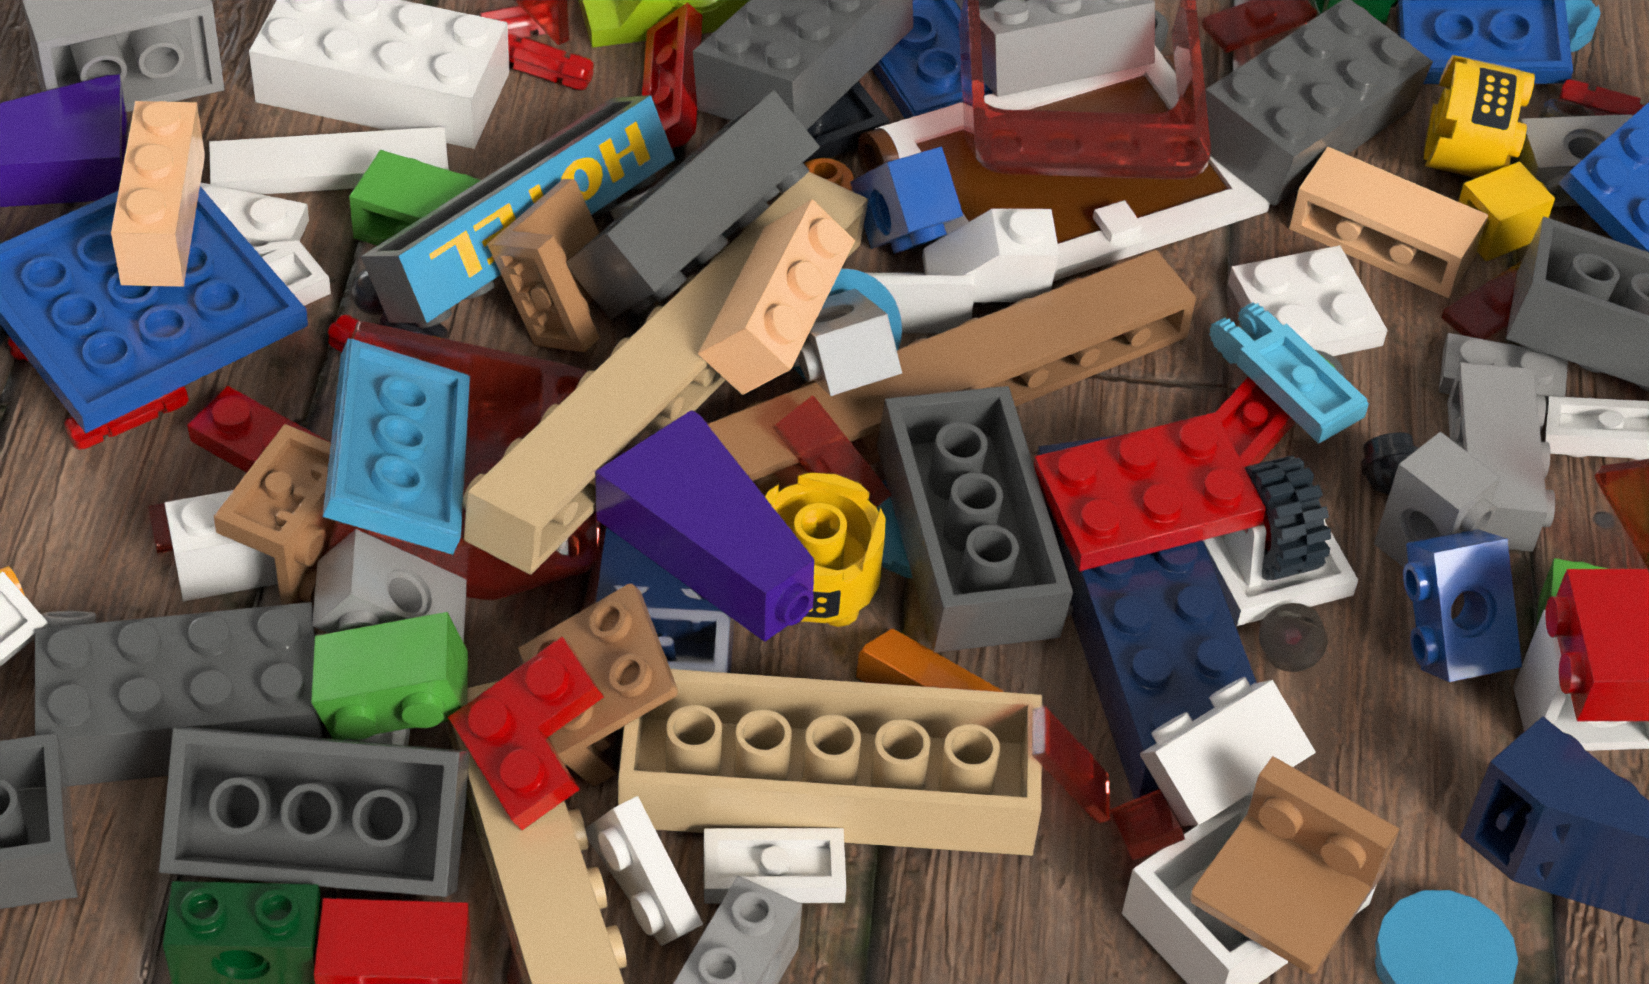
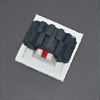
(1287, 556)

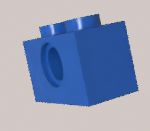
(908, 200)
(1486, 630)

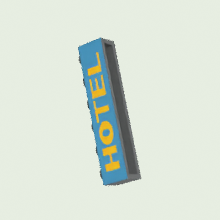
(447, 251)

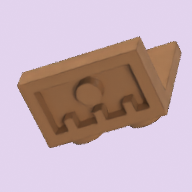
(535, 270)
(281, 510)
(628, 666)
(1296, 866)

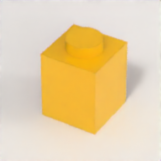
(1513, 206)

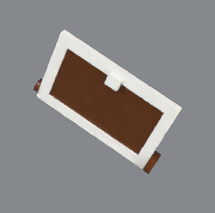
(1092, 216)

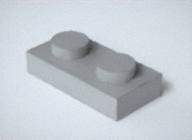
(1548, 369)

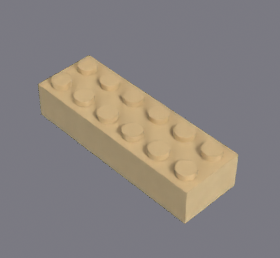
(839, 755)

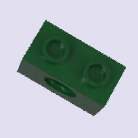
(242, 933)

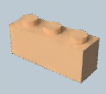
(158, 194)
(1388, 222)
(777, 297)

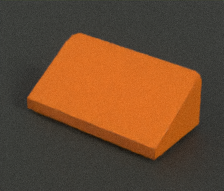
(903, 661)

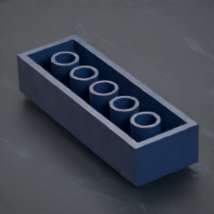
(1152, 640)

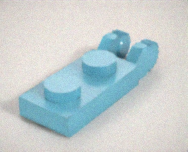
(1289, 372)

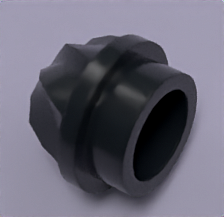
(1383, 457)

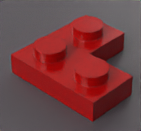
(511, 728)

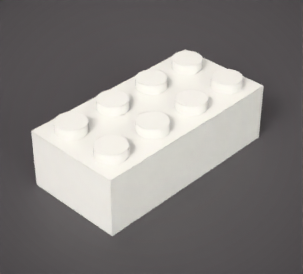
(382, 64)

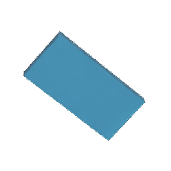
(398, 447)

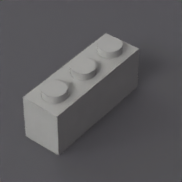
(1063, 41)
(1500, 423)

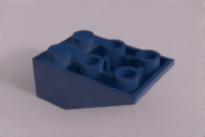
(688, 626)
(1563, 823)

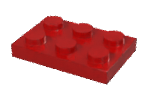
(1148, 491)

